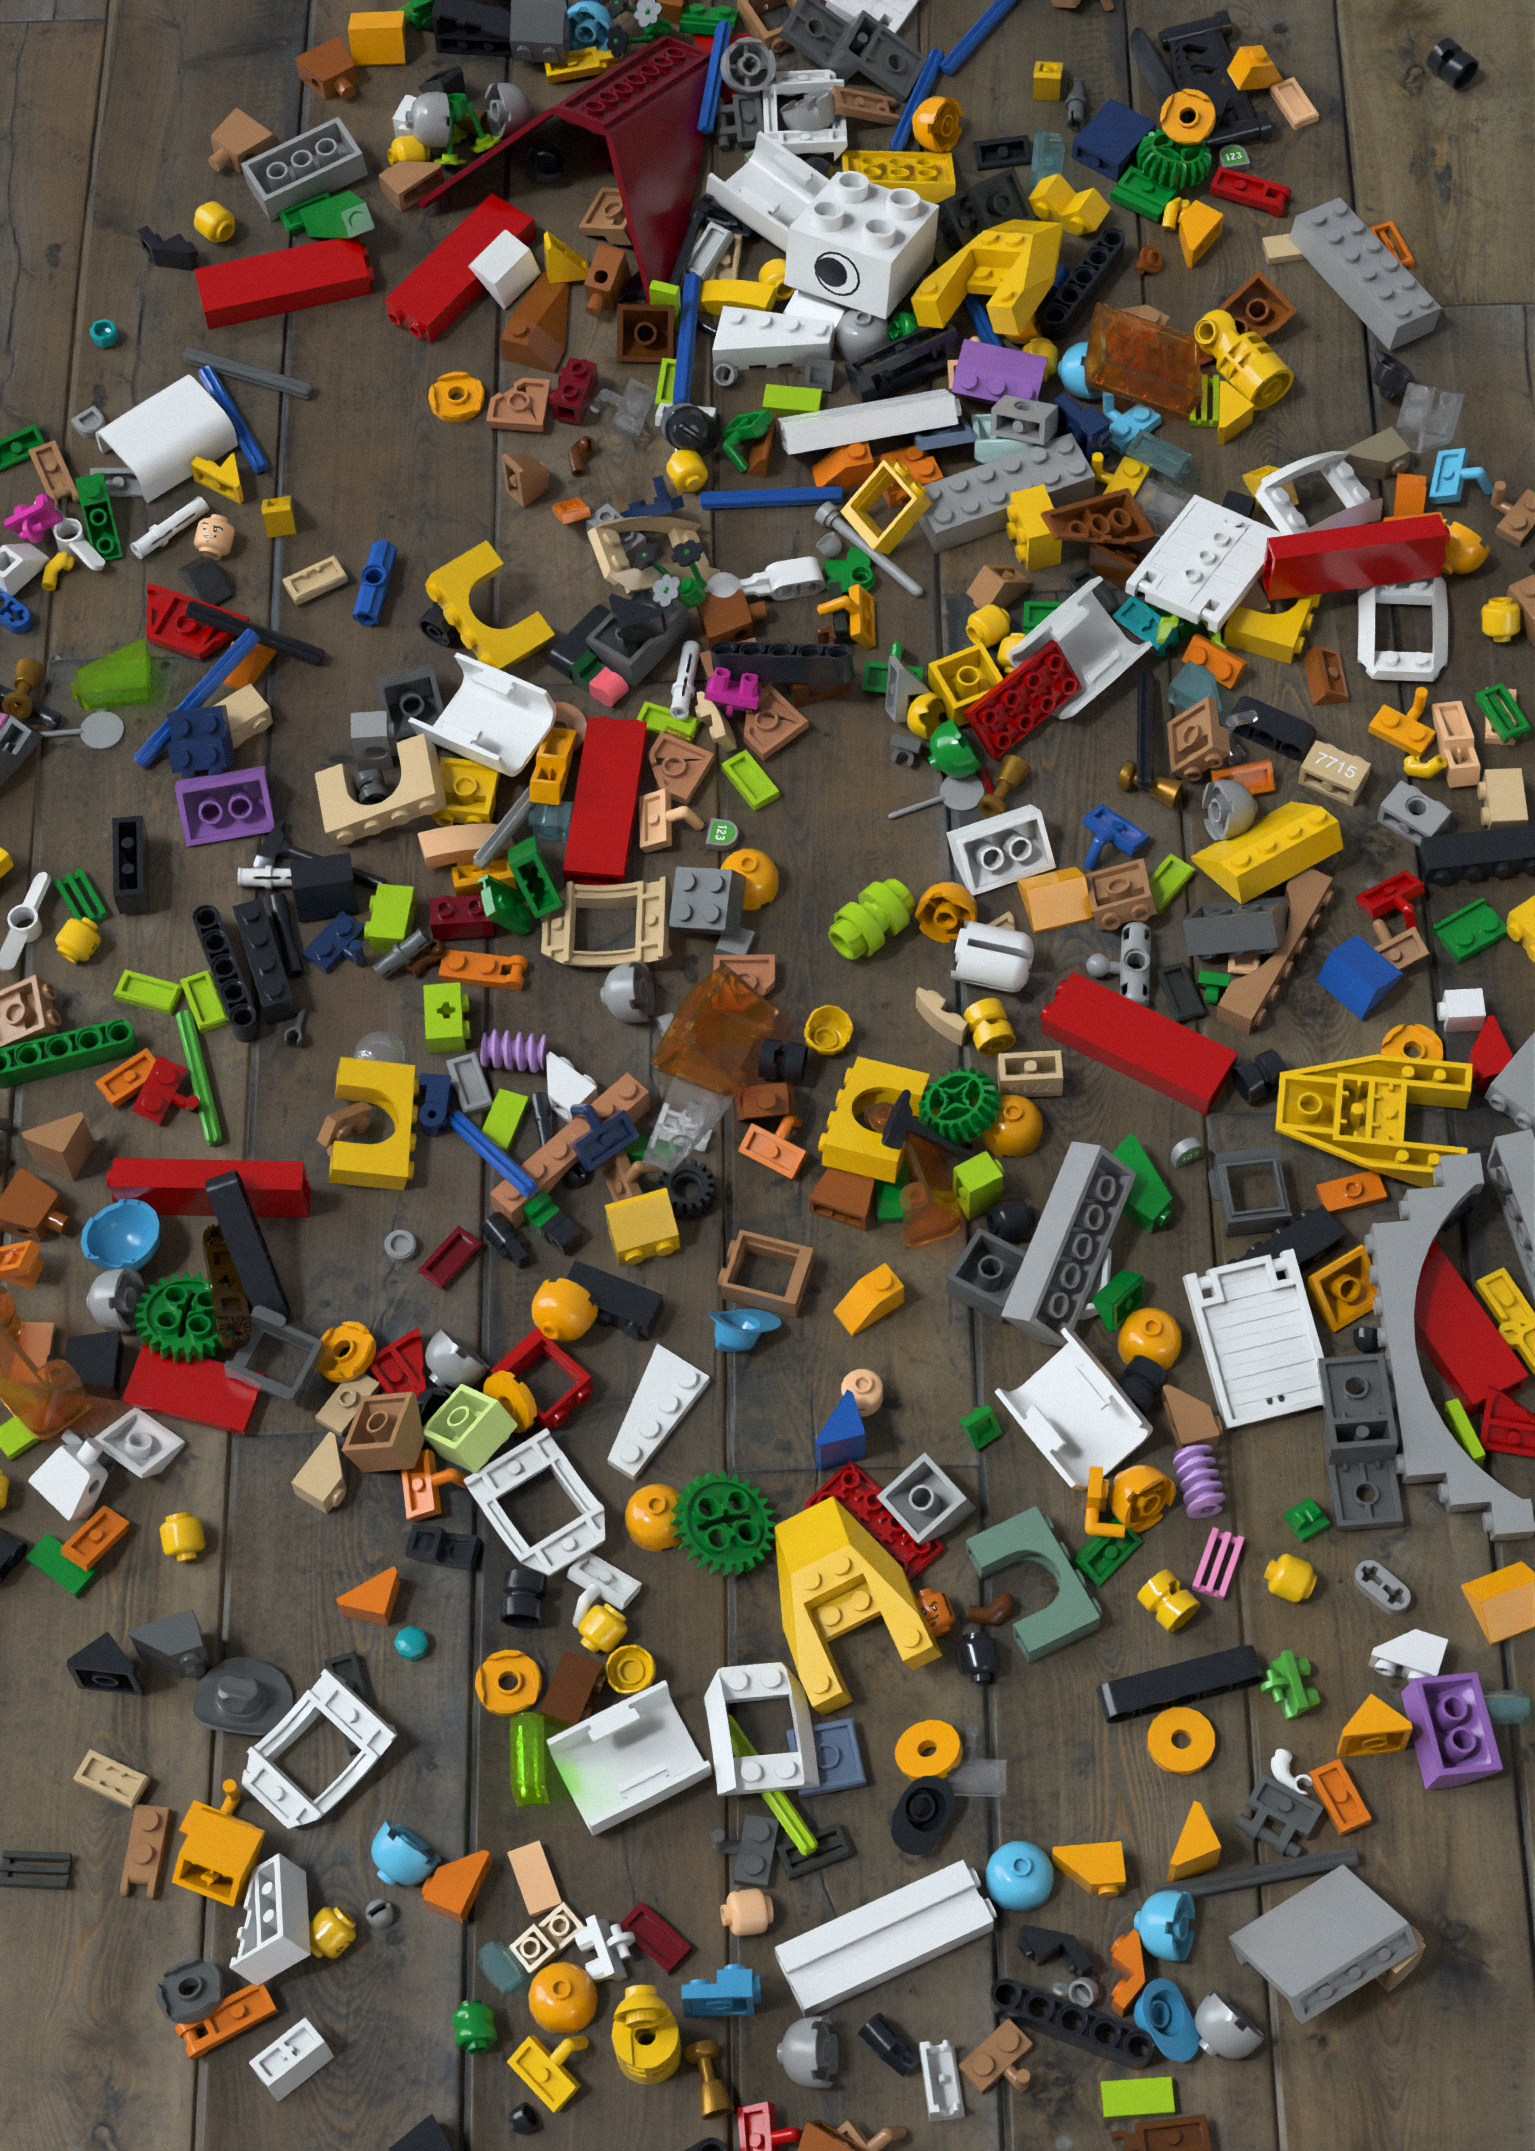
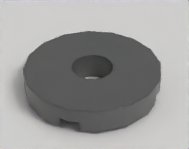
(200, 2004)

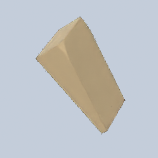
(730, 262)

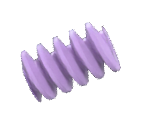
(513, 1051)
(1197, 1481)

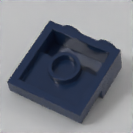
(1086, 426)
(200, 741)

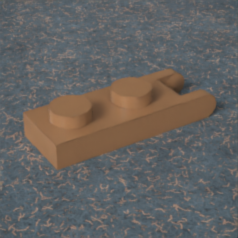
(864, 105)
(53, 472)
(145, 1848)

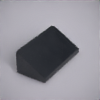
(1002, 152)

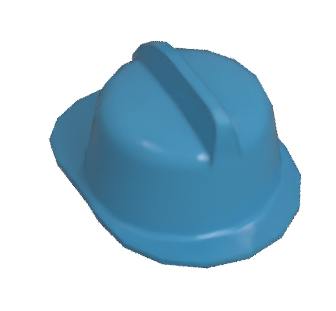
(741, 1328)
(1167, 2019)

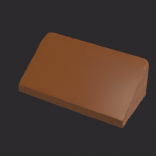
(762, 451)
(1325, 676)

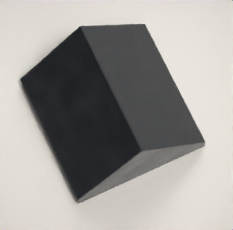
(324, 886)
(104, 1668)

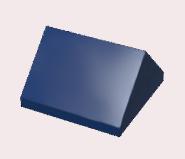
(1358, 976)
(842, 1436)

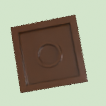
(809, 693)

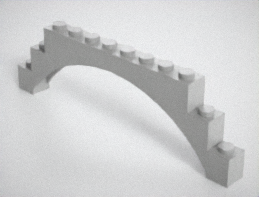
(1424, 1442)

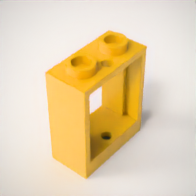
(856, 509)

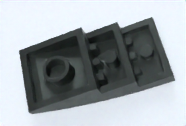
(978, 209)

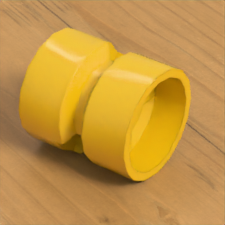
(989, 1027)
(1165, 1597)

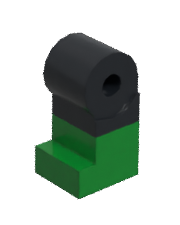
(551, 1223)

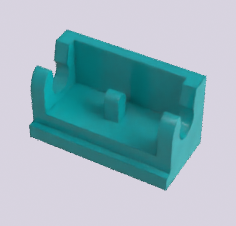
(1144, 624)

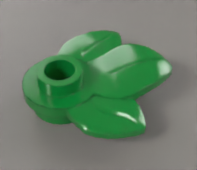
(850, 571)

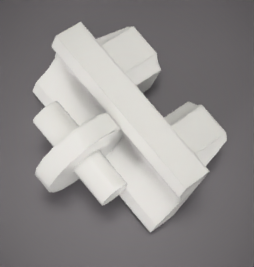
(610, 1947)

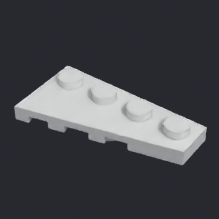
(658, 1406)

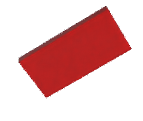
(1023, 699)
(191, 1391)
(858, 1496)

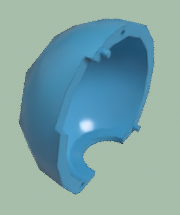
(122, 1235)

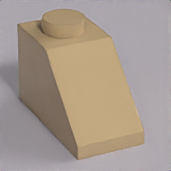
(322, 1476)

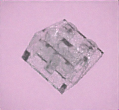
(1428, 417)

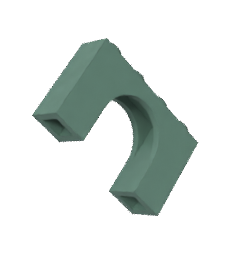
(1030, 1539)

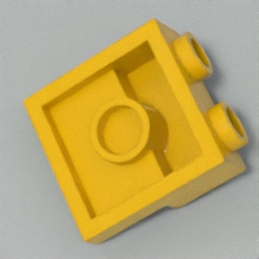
(468, 792)

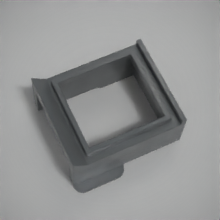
(1250, 1220)
(274, 1324)

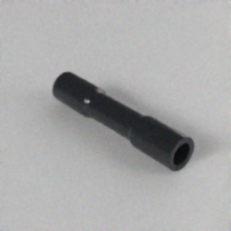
(282, 919)
(542, 1117)

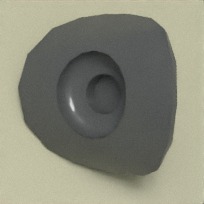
(243, 1697)

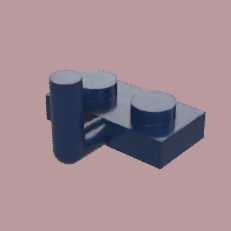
(662, 502)
(335, 942)
(605, 1136)

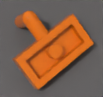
(774, 1149)
(422, 1488)

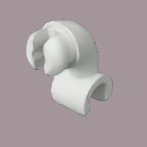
(1281, 1771)

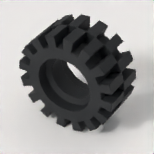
(695, 1204)

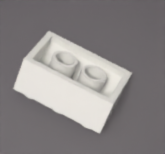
(1001, 849)

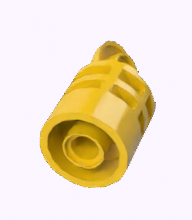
(1244, 359)
(641, 2019)

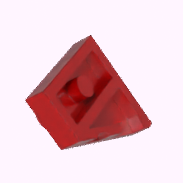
(401, 1365)
(1507, 1425)

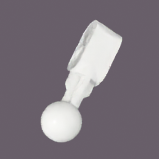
(780, 580)

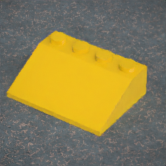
(924, 172)
(1271, 850)

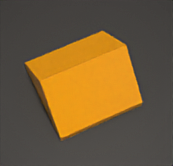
(377, 38)
(466, 876)
(1056, 899)
(1342, 1289)
(1503, 1601)
(1374, 1730)
(1196, 1849)

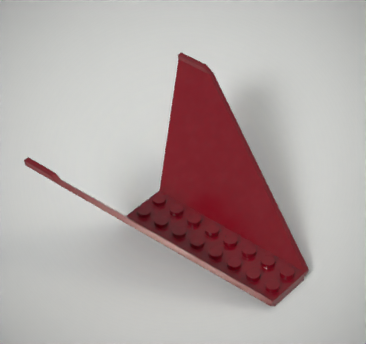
(650, 124)

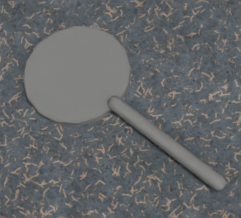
(98, 731)
(956, 794)

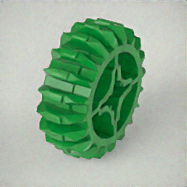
(1171, 162)
(961, 1105)

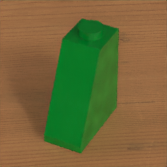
(337, 217)
(534, 876)
(1148, 1198)

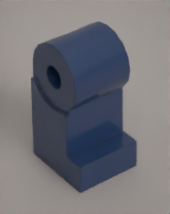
(438, 1100)

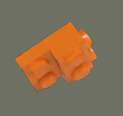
(921, 467)

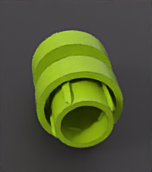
(881, 911)

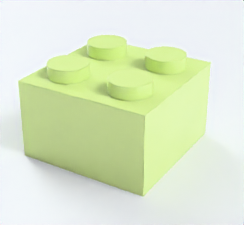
(468, 1428)

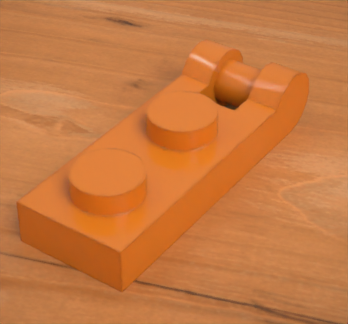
(482, 969)
(231, 2018)

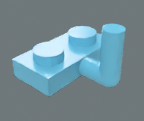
(1127, 425)
(1450, 475)

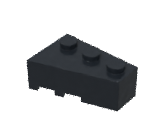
(471, 28)

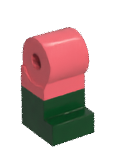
(598, 680)

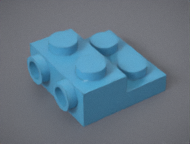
(733, 1994)

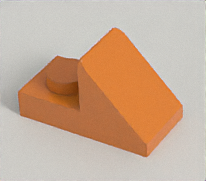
(1409, 494)
(20, 1263)

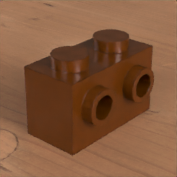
(573, 1691)

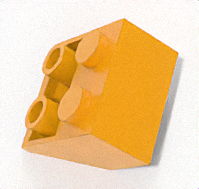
(218, 1857)

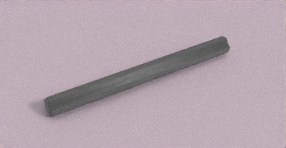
(1264, 1873)

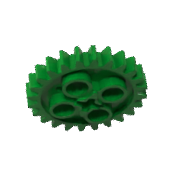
(165, 1310)
(732, 1551)

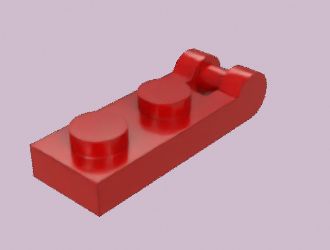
(1250, 191)

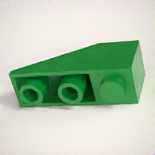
(99, 516)

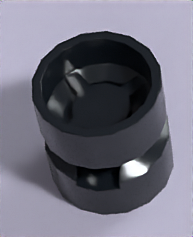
(1452, 63)
(436, 626)
(793, 1064)
(1256, 1077)
(1143, 1381)
(523, 1602)

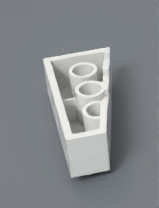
(770, 338)

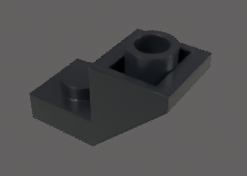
(171, 253)
(1045, 1944)

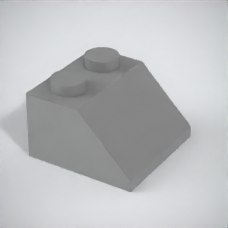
(926, 1500)

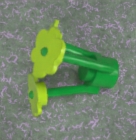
(458, 109)

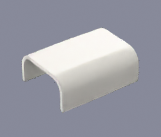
(768, 190)
(167, 434)
(1089, 642)
(492, 718)
(1077, 1414)
(627, 1758)

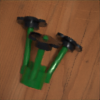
(649, 19)
(670, 588)

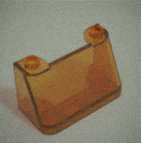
(715, 1033)
(929, 1202)
(39, 1398)

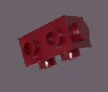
(574, 390)
(459, 917)

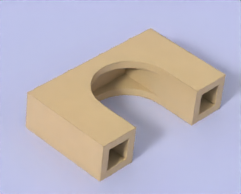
(416, 795)

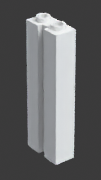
(868, 421)
(885, 1938)

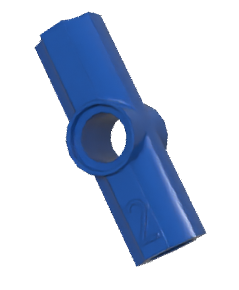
(375, 583)

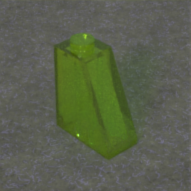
(115, 679)
(529, 1760)

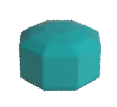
(104, 333)
(411, 1643)

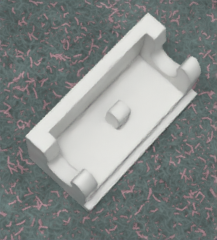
(291, 2059)
(941, 2081)

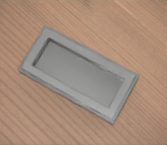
(709, 250)
(470, 1084)

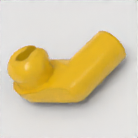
(1171, 212)

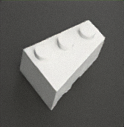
(275, 1922)

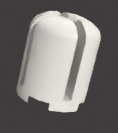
(993, 957)

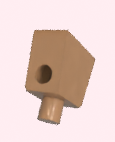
(238, 141)

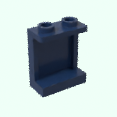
(1111, 139)

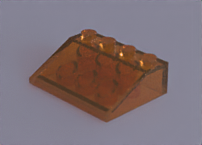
(1143, 361)

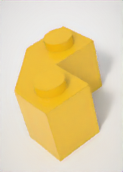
(1057, 202)

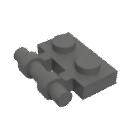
(748, 121)
(1283, 1807)

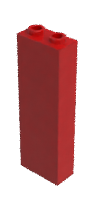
(284, 281)
(443, 281)
(1354, 557)
(606, 802)
(1138, 1042)
(180, 1188)
(1461, 1336)

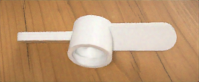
(78, 544)
(28, 910)

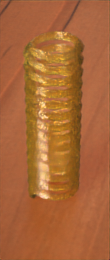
(682, 736)

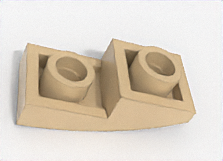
(716, 721)
(933, 1010)
(547, 1939)

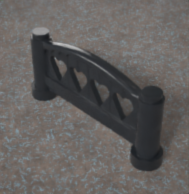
(1209, 35)

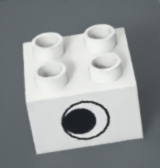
(861, 244)

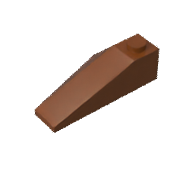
(1255, 308)
(538, 327)
(1101, 519)

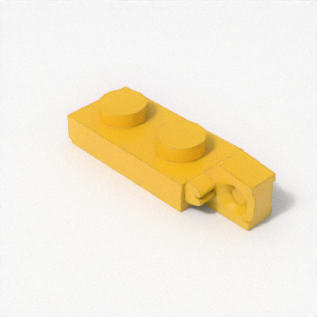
(581, 64)

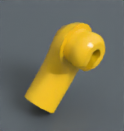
(52, 569)
(1424, 770)

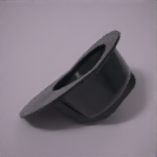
(1391, 376)
(690, 428)
(922, 1814)

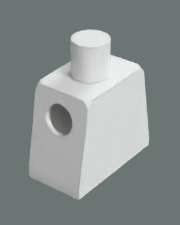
(72, 1479)

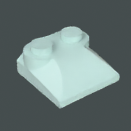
(992, 447)

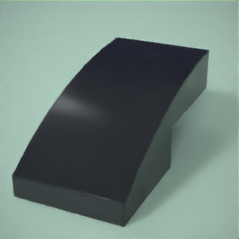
(443, 1549)

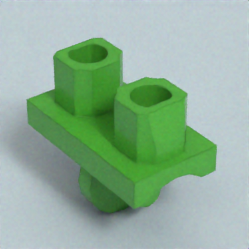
(1286, 1685)

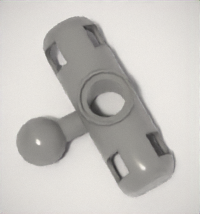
(1133, 951)

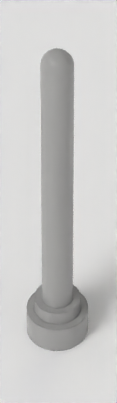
(829, 516)

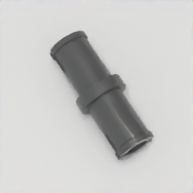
(1075, 104)
(402, 953)

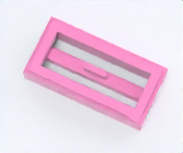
(1226, 1539)

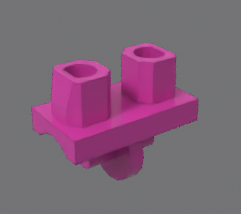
(33, 520)
(732, 693)

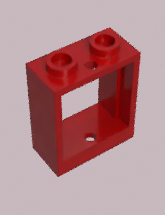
(529, 1351)

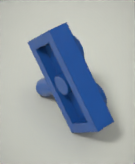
(1113, 829)

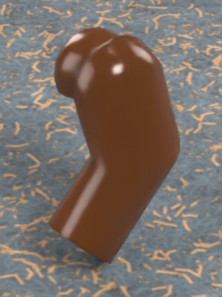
(579, 453)
(426, 957)
(994, 1612)

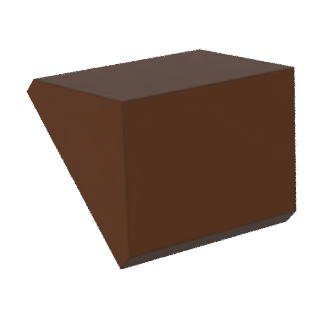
(645, 332)
(1114, 562)

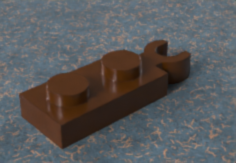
(1168, 2135)

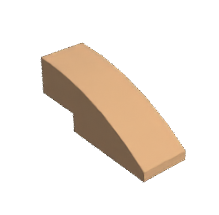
(1456, 744)
(456, 844)

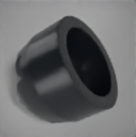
(572, 1180)
(1365, 1339)
(524, 2118)

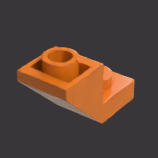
(1129, 1962)

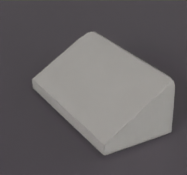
(120, 482)

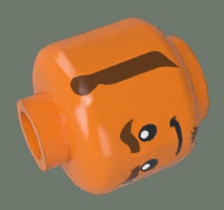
(936, 1610)

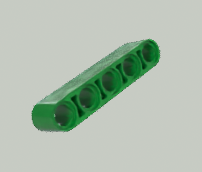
(76, 1055)

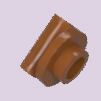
(1149, 260)

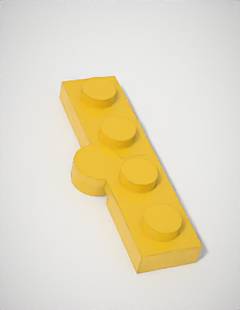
(1512, 1313)

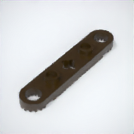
(228, 1304)

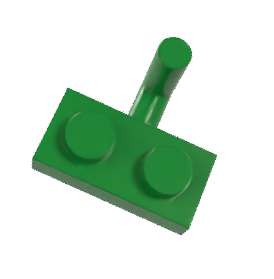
(743, 427)
(876, 673)

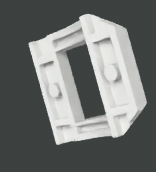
(797, 82)
(1341, 477)
(1403, 665)
(515, 1469)
(351, 1716)
(768, 1771)

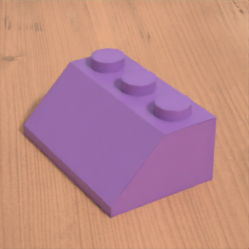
(992, 371)
(225, 805)
(1451, 1729)

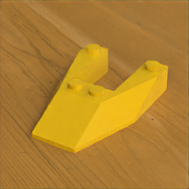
(1006, 261)
(1360, 1109)
(834, 1582)

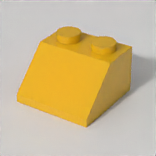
(642, 1227)

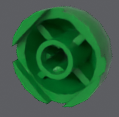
(952, 752)

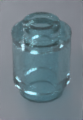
(1507, 1706)
(500, 1966)

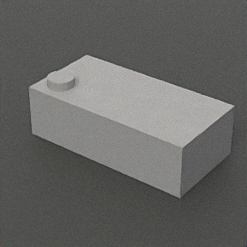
(304, 167)

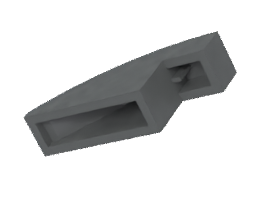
(16, 744)

